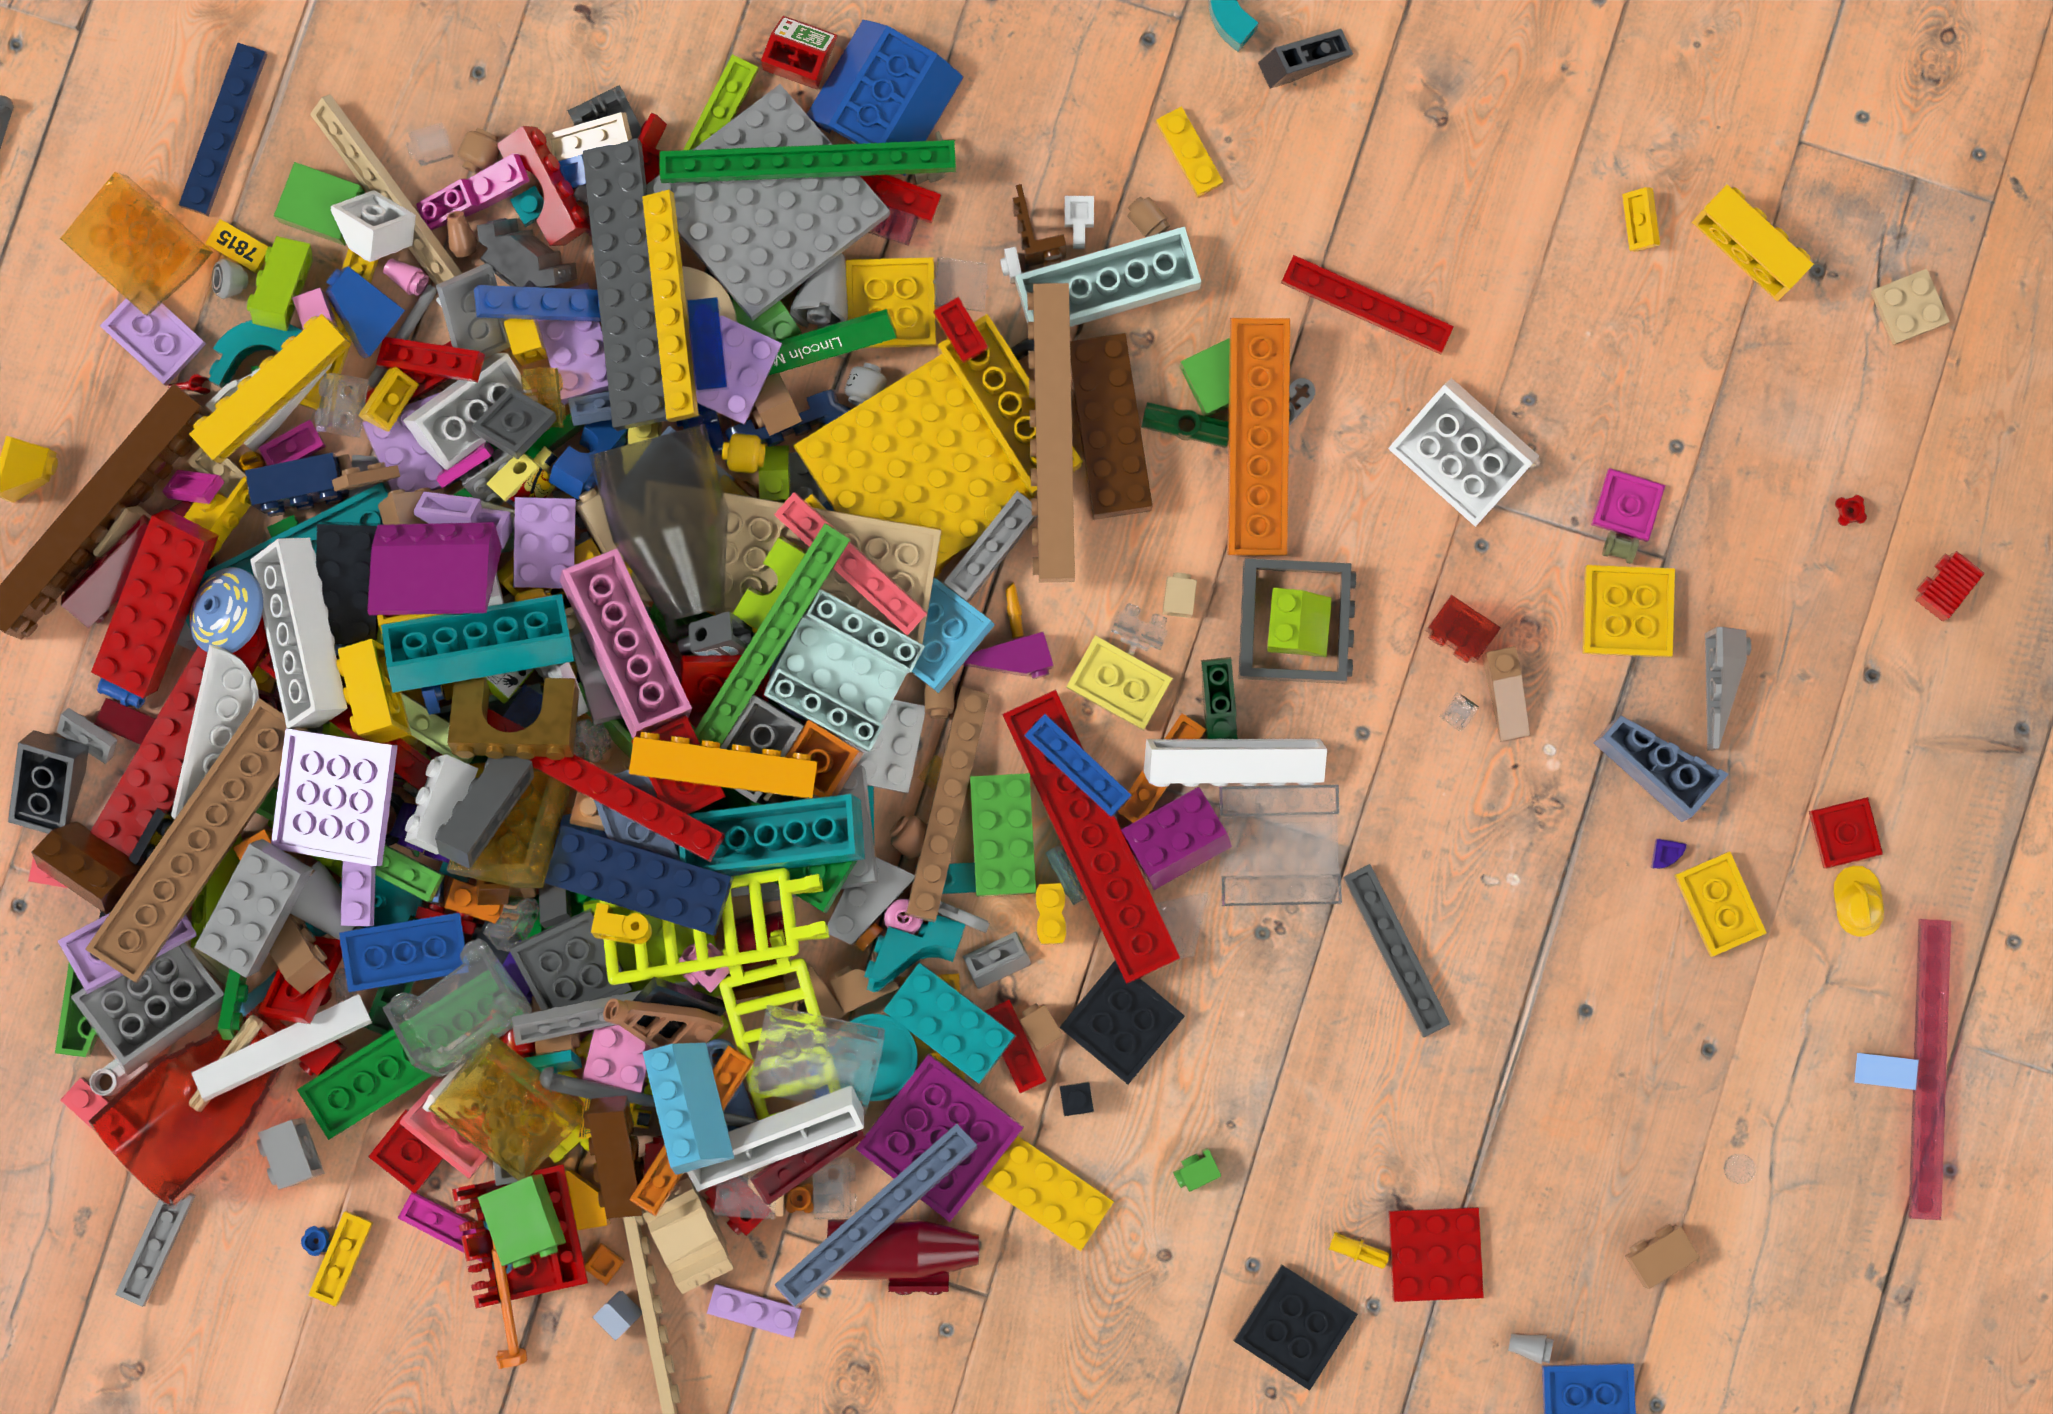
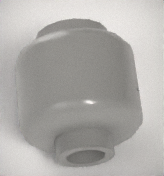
(864, 383)

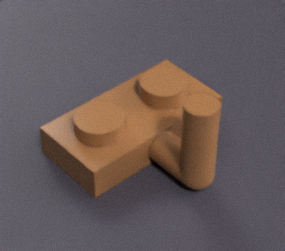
(353, 478)

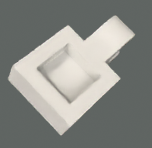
(1079, 215)

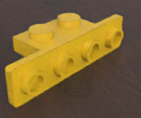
(222, 513)

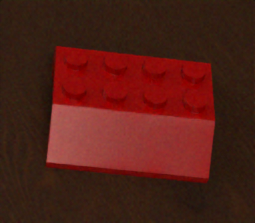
(543, 1274)

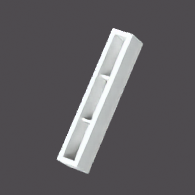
(1234, 761)
(785, 1135)

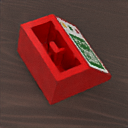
(798, 52)

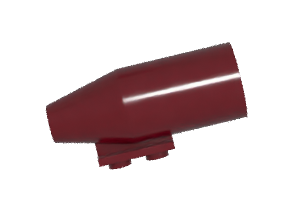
(912, 1256)

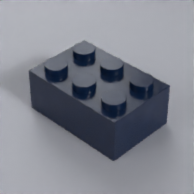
(295, 484)

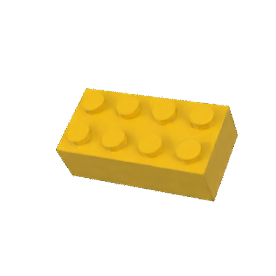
(1753, 242)

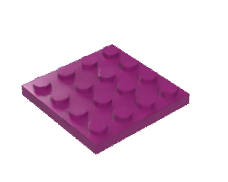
(922, 1114)

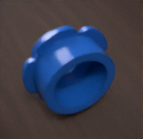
(308, 1244)

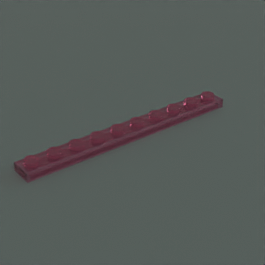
(1931, 1051)

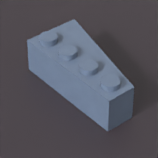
(1660, 767)

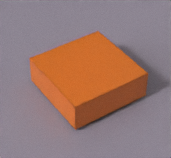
(604, 1264)

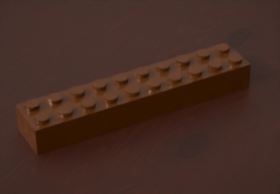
(75, 534)

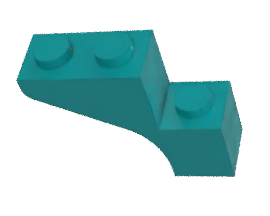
(901, 949)

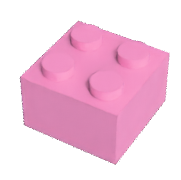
(617, 1059)

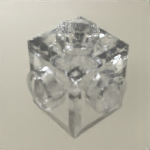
(591, 741)

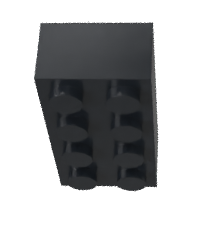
(344, 569)

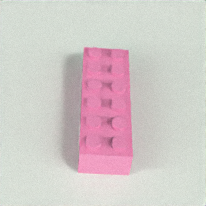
(625, 643)

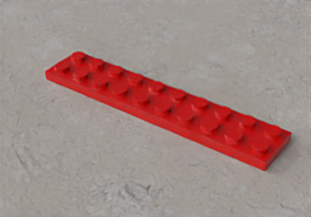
(157, 765)
(1095, 851)

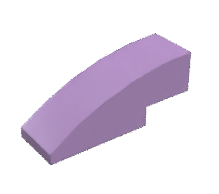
(457, 509)

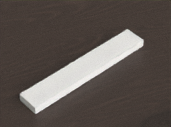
(281, 1048)

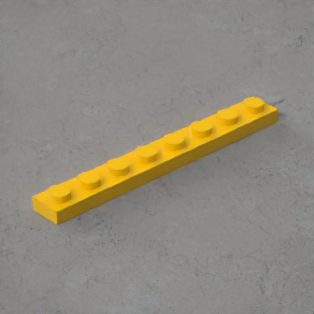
(670, 306)

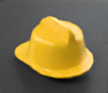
(1858, 901)

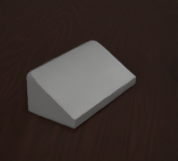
(997, 960)

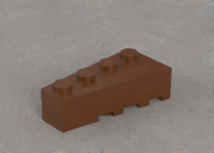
(615, 1153)

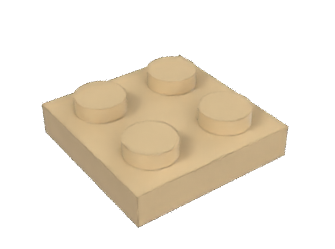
(1910, 306)

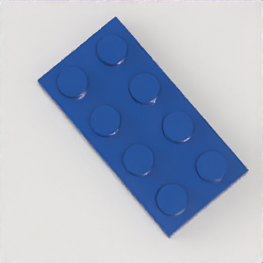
(402, 952)

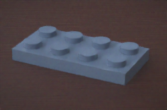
(631, 833)

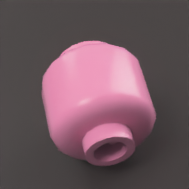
(892, 913)

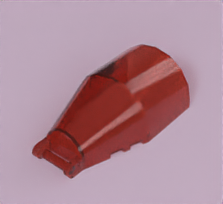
(164, 1138)

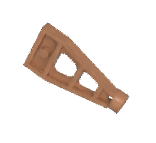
(697, 1027)

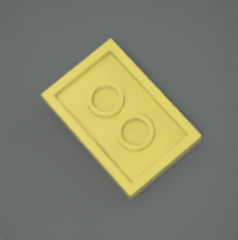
(1119, 682)

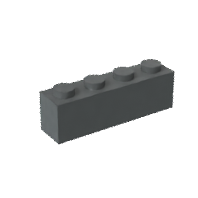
(483, 809)

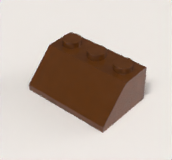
(86, 865)

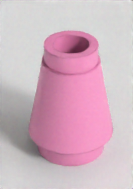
(407, 277)

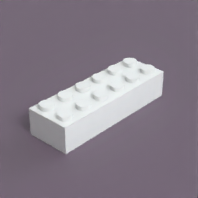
(299, 633)

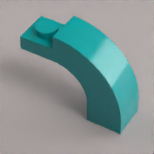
(1232, 22)
(240, 343)

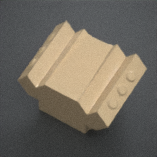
(689, 1238)

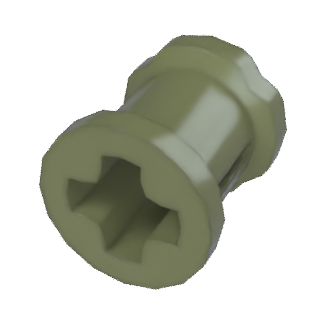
(1620, 547)

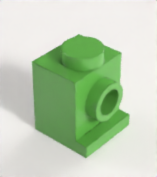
(1197, 1171)

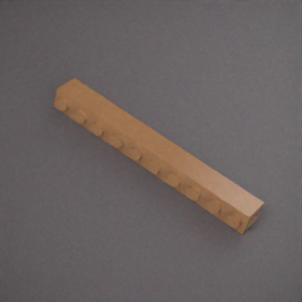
(1053, 432)

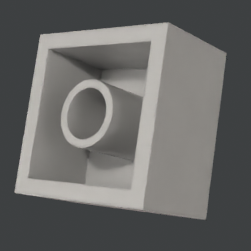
(289, 1153)

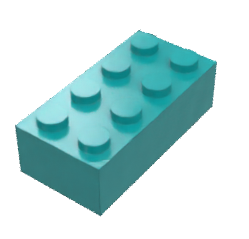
(949, 1023)

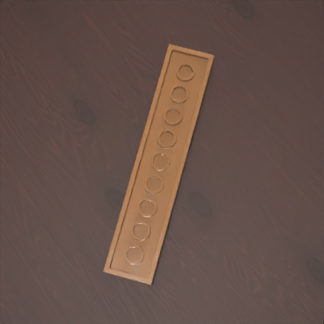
(193, 845)

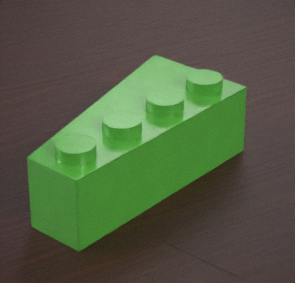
(74, 1033)

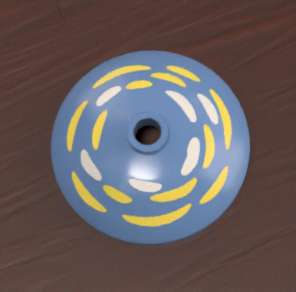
(226, 610)

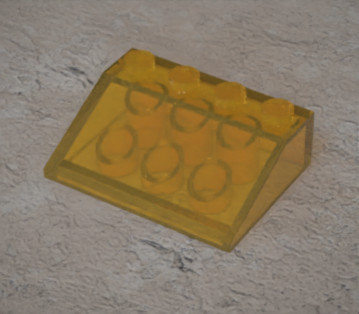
(135, 243)
(525, 840)
(505, 1109)

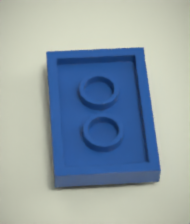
(1589, 1389)

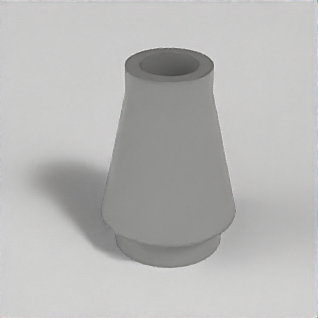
(1533, 1347)

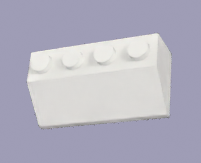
(446, 421)

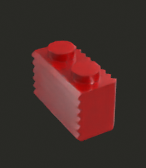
(1949, 585)

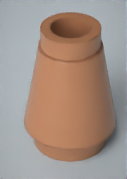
(460, 235)

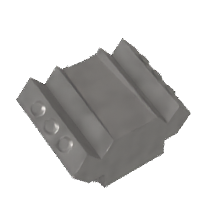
(521, 257)

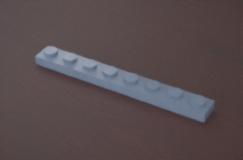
(876, 1216)

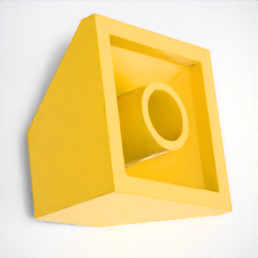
(24, 468)

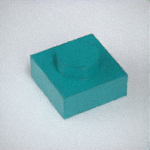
(528, 205)

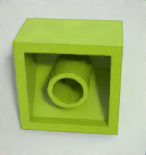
(1299, 622)

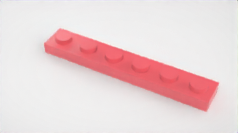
(855, 567)

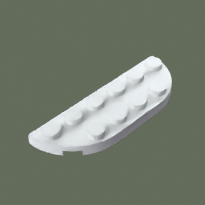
(221, 706)

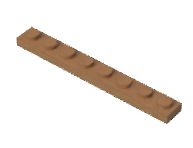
(947, 804)

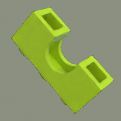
(784, 560)

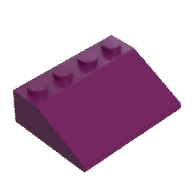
(433, 568)

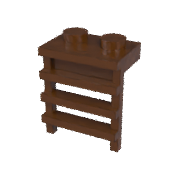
(1045, 250)

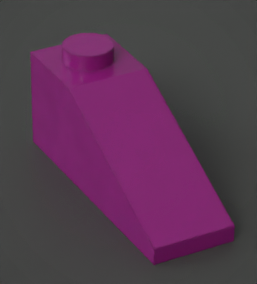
(1017, 657)

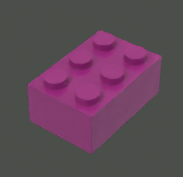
(1176, 838)

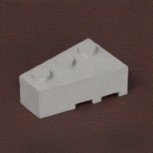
(864, 904)

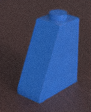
(362, 309)

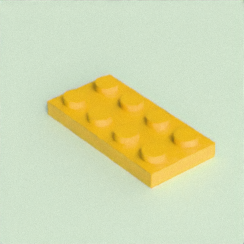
(1048, 1193)

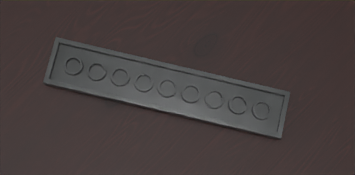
(624, 283)

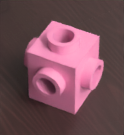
(708, 978)

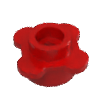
(1858, 507)

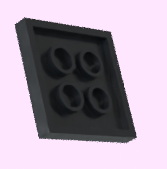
(1122, 1023)
(1295, 1327)

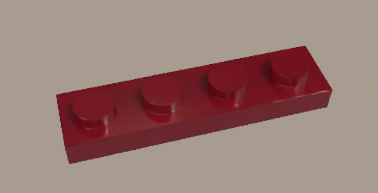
(789, 1172)

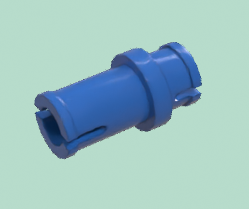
(125, 697)

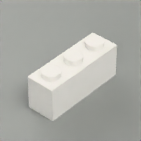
(445, 786)

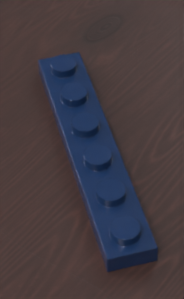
(223, 129)

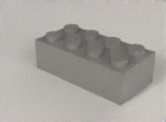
(253, 908)

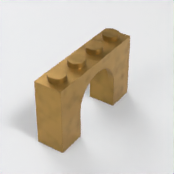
(548, 736)

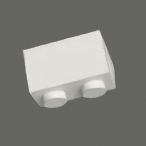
(374, 225)

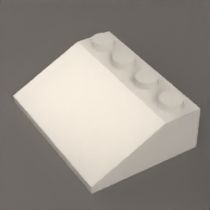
(1463, 452)

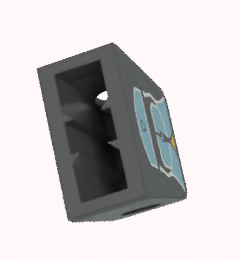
(717, 636)

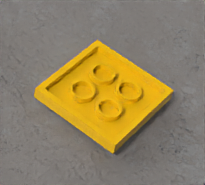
(903, 289)
(1628, 611)

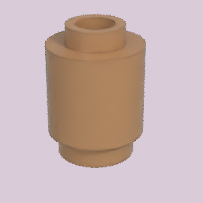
(1147, 217)
(940, 703)

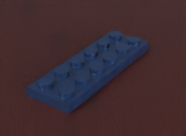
(638, 880)

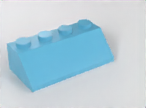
(688, 1106)

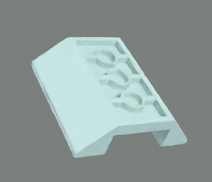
(842, 669)

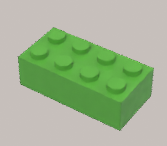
(1003, 835)

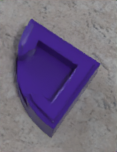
(1666, 853)

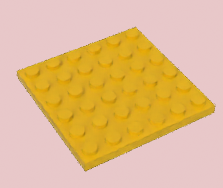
(916, 459)

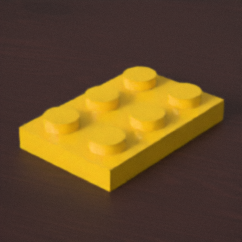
(1720, 904)

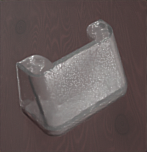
(457, 1012)

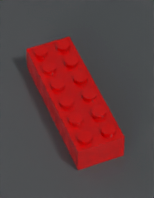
(154, 603)

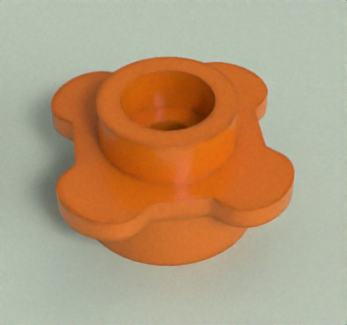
(806, 1204)

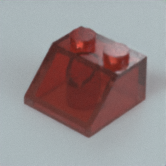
(1461, 630)

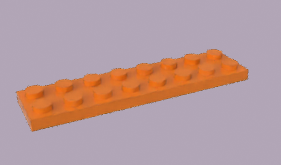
(1258, 436)

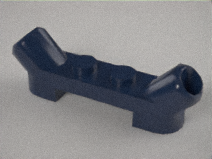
(823, 410)

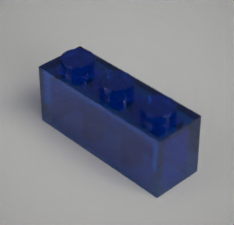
(708, 344)

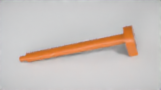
(514, 1355)

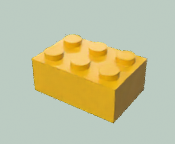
(376, 710)

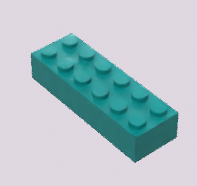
(477, 644)
(784, 835)

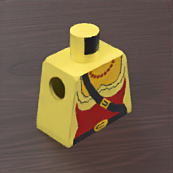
(524, 477)

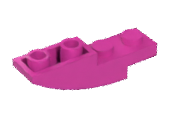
(475, 192)

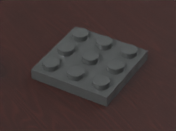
(566, 964)

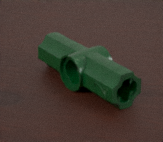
(1167, 420)

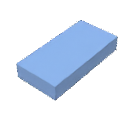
(1886, 1071)

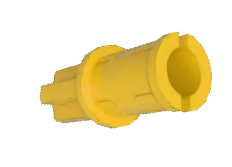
(1358, 1250)

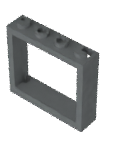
(1345, 636)

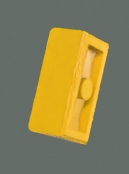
(389, 399)

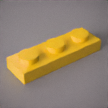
(1189, 151)
(340, 1258)

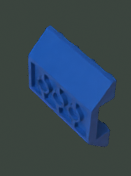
(884, 89)

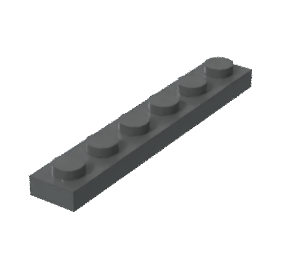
(1396, 950)

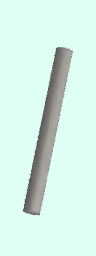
(406, 329)

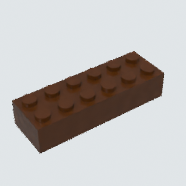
(1109, 426)

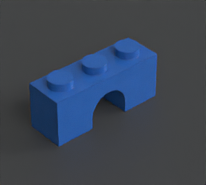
(573, 469)

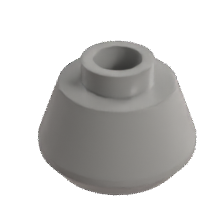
(228, 279)

